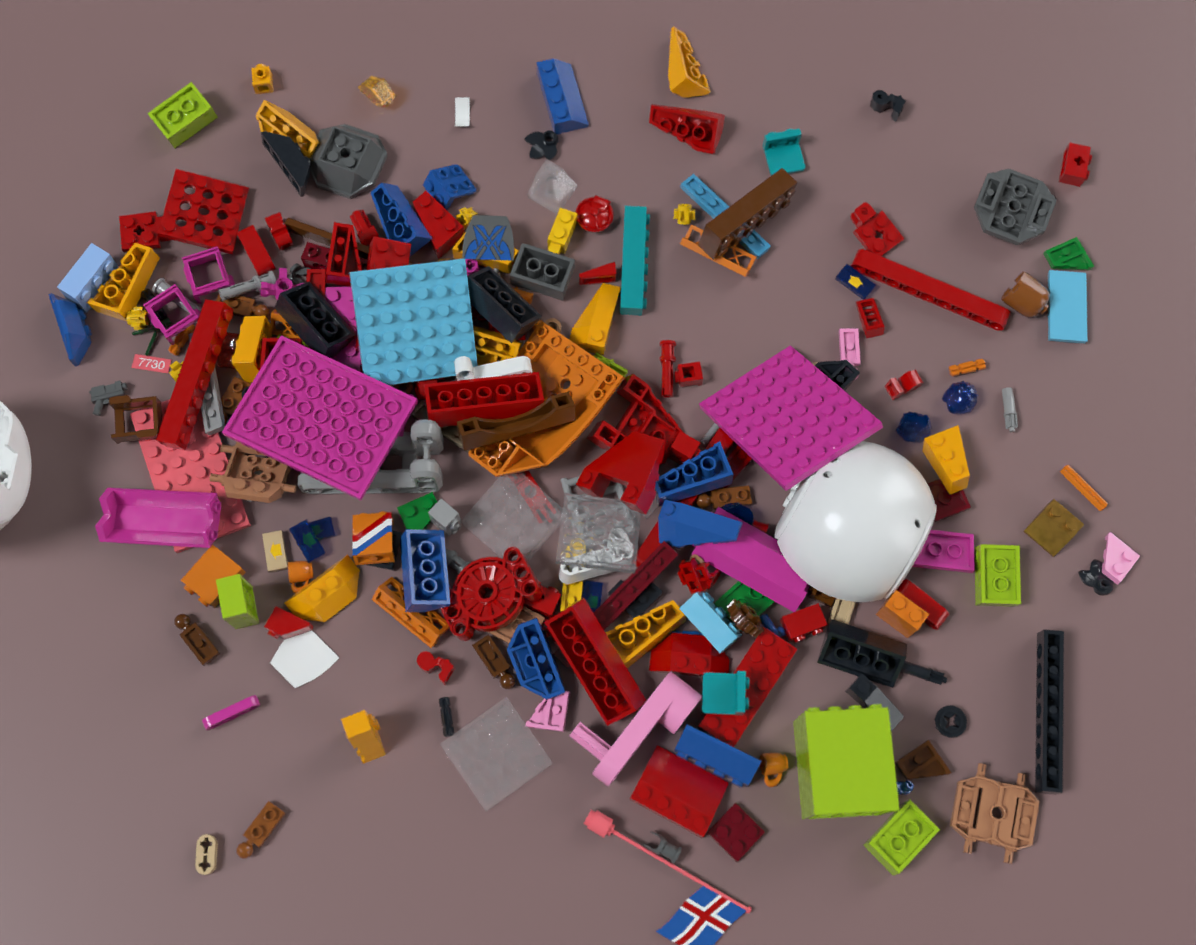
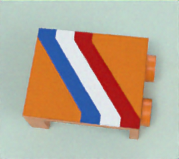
(373, 538)

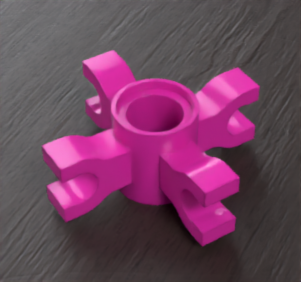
(281, 285)

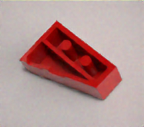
(438, 222)
(342, 255)

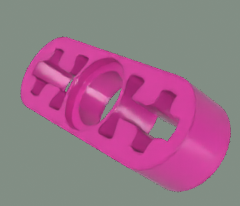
(231, 712)

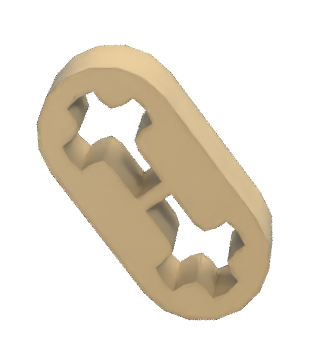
(211, 855)

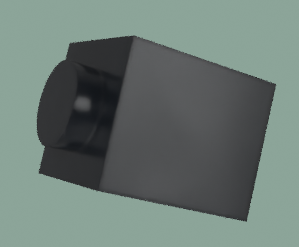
(867, 694)

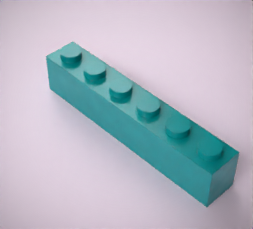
(634, 260)

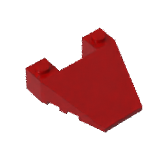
(643, 416)
(629, 463)

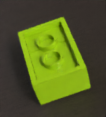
(183, 115)
(997, 575)
(237, 601)
(901, 837)

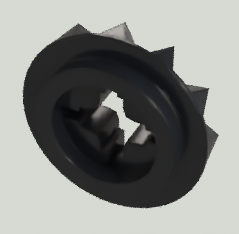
(959, 720)

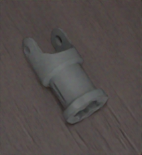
(451, 557)
(666, 848)

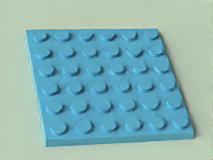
(413, 320)

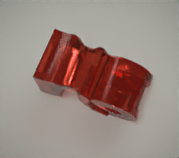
(228, 349)

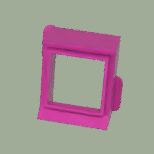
(200, 258)
(163, 299)

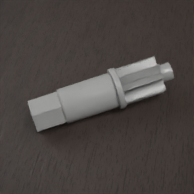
(1009, 409)

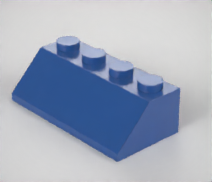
(561, 96)
(424, 570)
(717, 756)

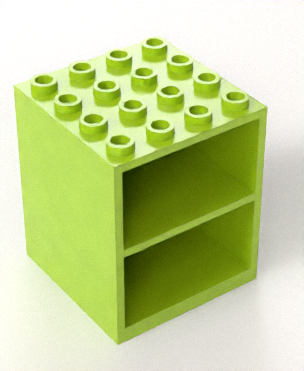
(845, 762)

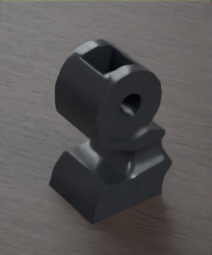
(881, 102)

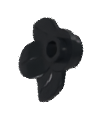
(540, 146)
(1095, 578)

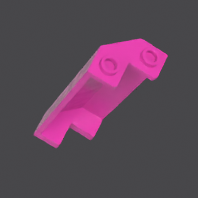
(159, 517)
(756, 563)

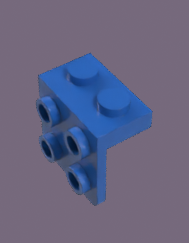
(447, 184)

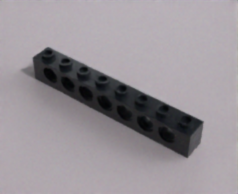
(1049, 712)

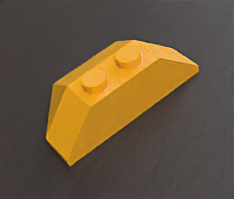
(281, 122)
(493, 346)
(327, 592)

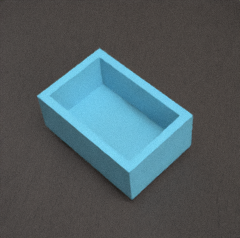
(711, 621)

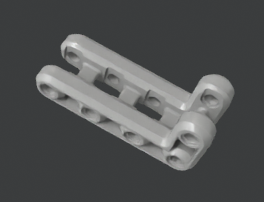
(416, 474)

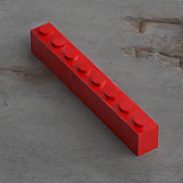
(195, 375)

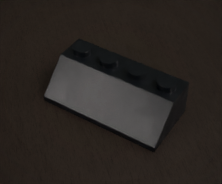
(501, 304)
(314, 319)
(862, 653)

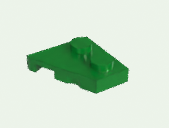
(1068, 256)
(416, 512)

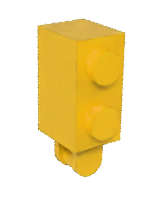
(562, 231)

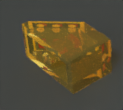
(377, 91)

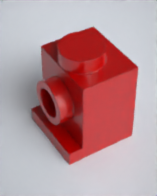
(693, 370)

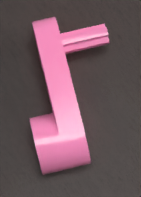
(667, 705)

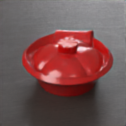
(594, 214)

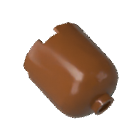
(1027, 296)

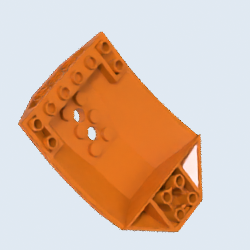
(590, 389)

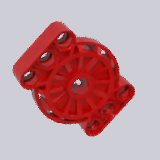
(507, 596)

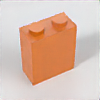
(203, 575)
(902, 614)

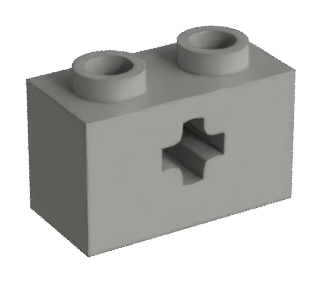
(445, 517)

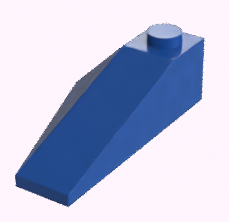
(689, 525)

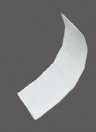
(462, 111)

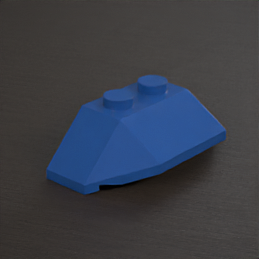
(72, 327)
(535, 660)

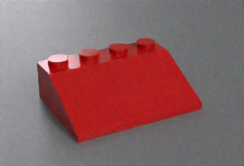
(679, 791)

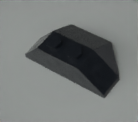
(289, 159)
(839, 372)

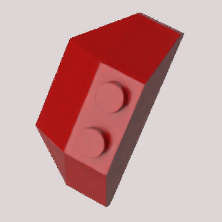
(687, 656)

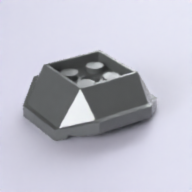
(351, 174)
(1025, 194)

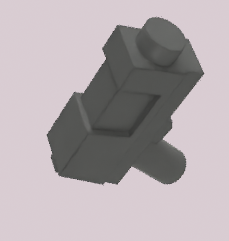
(101, 394)

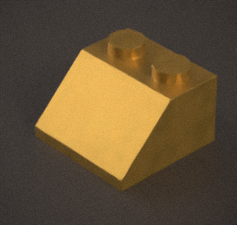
(1053, 527)

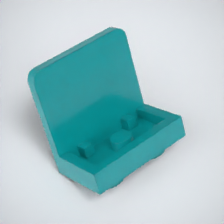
(784, 151)
(725, 693)

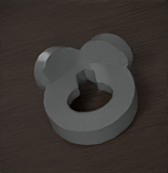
(297, 270)

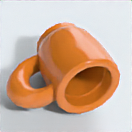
(299, 572)
(773, 764)

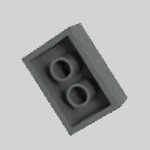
(542, 271)

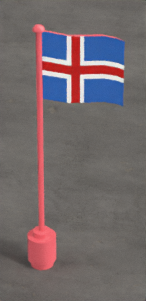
(701, 916)

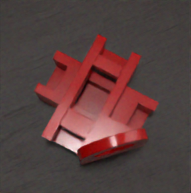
(694, 579)

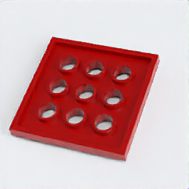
(201, 185)

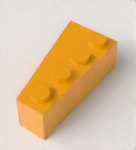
(125, 283)
(645, 632)

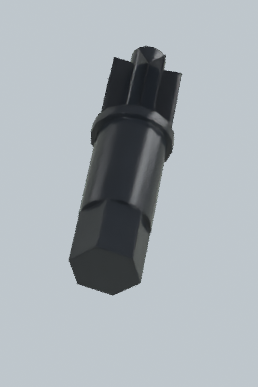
(923, 673)

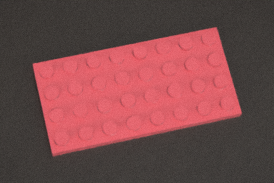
(191, 468)

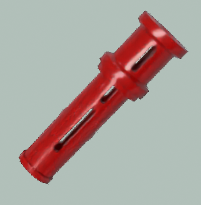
(667, 359)

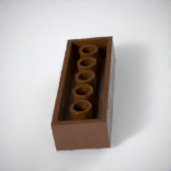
(747, 214)

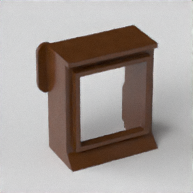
(125, 403)

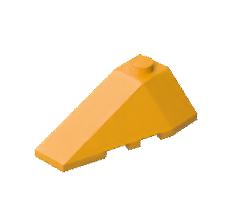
(683, 68)
(594, 324)

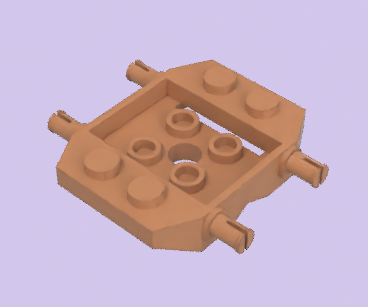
(241, 481)
(1018, 818)

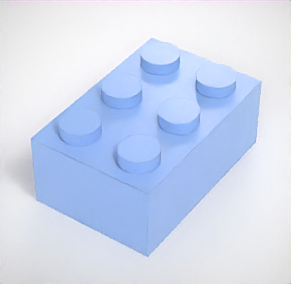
(87, 276)

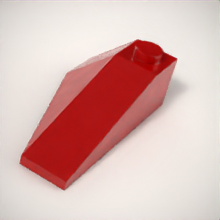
(692, 126)

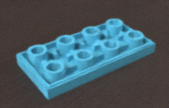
(1067, 306)

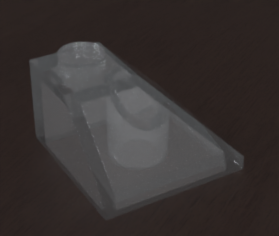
(552, 187)

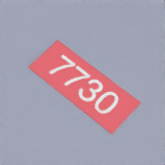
(151, 363)

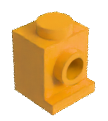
(262, 79)

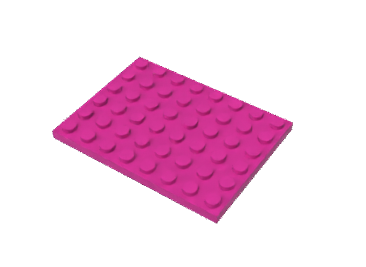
(320, 417)
(790, 417)

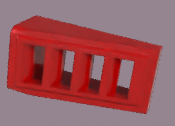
(599, 275)
(873, 328)

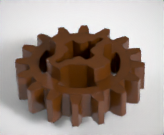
(745, 618)

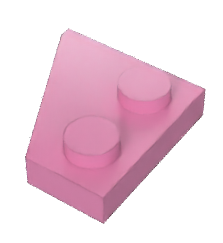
(1117, 558)
(551, 713)

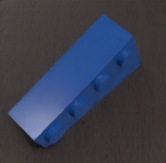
(398, 217)
(695, 476)

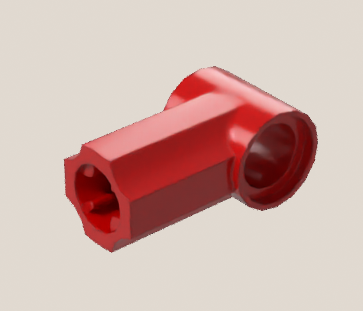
(364, 229)

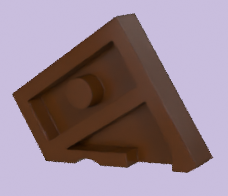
(922, 763)

